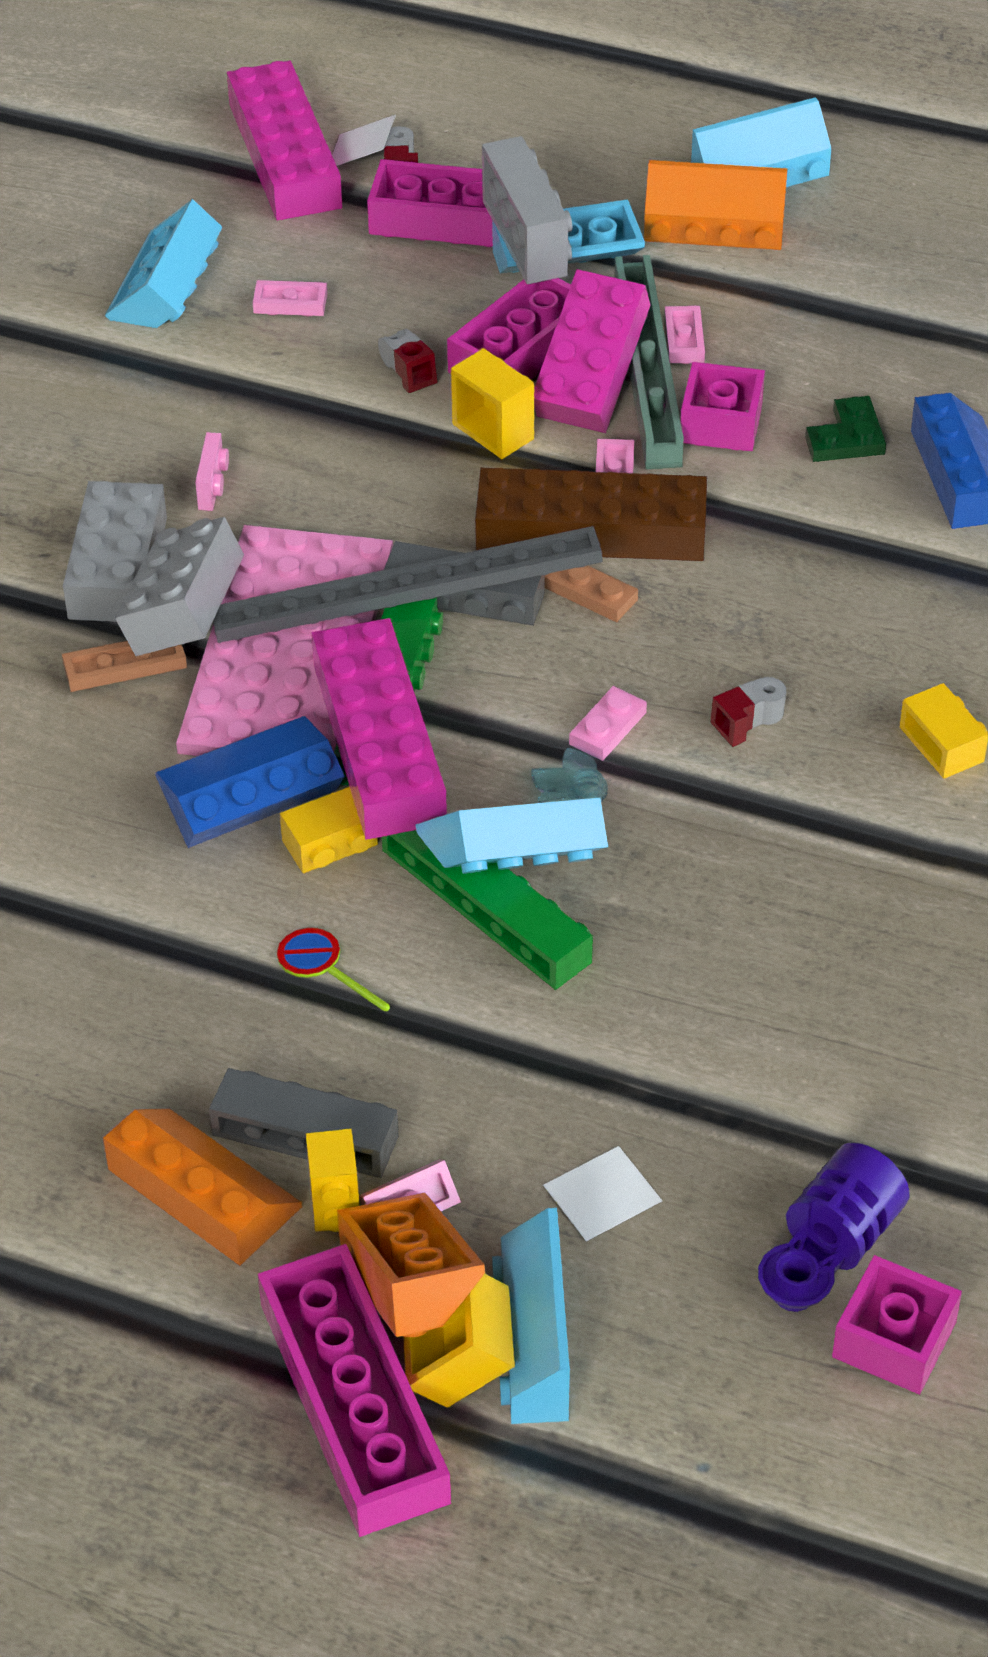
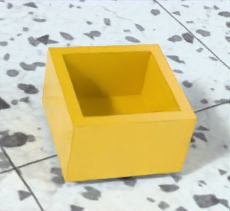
(492, 403)
(465, 1351)

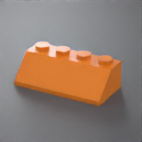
(715, 204)
(198, 1181)
(410, 1261)

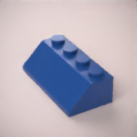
(955, 455)
(250, 780)

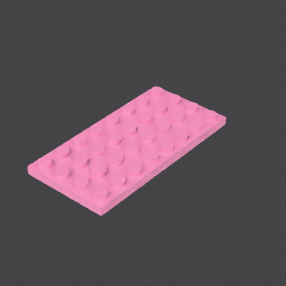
(272, 675)

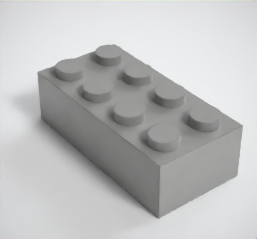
(526, 210)
(110, 546)
(180, 586)

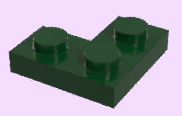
(852, 437)

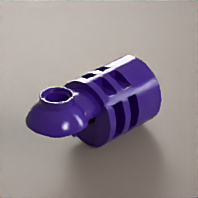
(833, 1225)

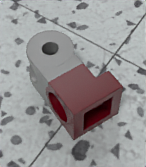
(400, 145)
(409, 359)
(748, 707)

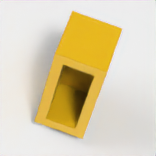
(944, 730)
(324, 831)
(331, 1176)

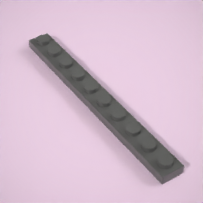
(407, 584)

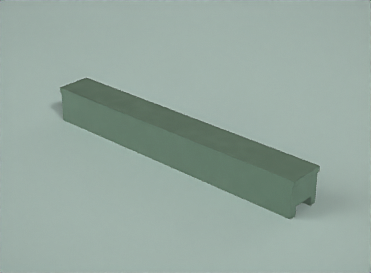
(652, 378)

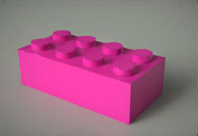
(429, 203)
(514, 327)
(591, 351)

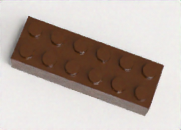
(629, 511)

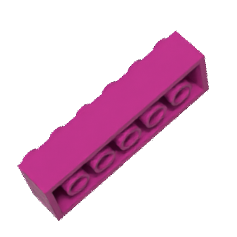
(284, 140)
(378, 728)
(354, 1390)

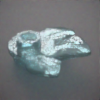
(573, 781)

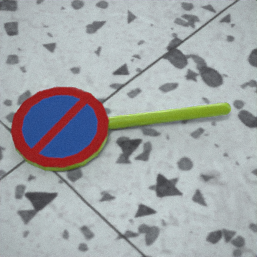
(315, 952)

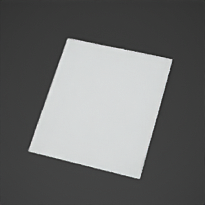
(362, 141)
(602, 1193)

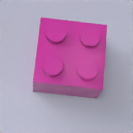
(722, 406)
(896, 1324)

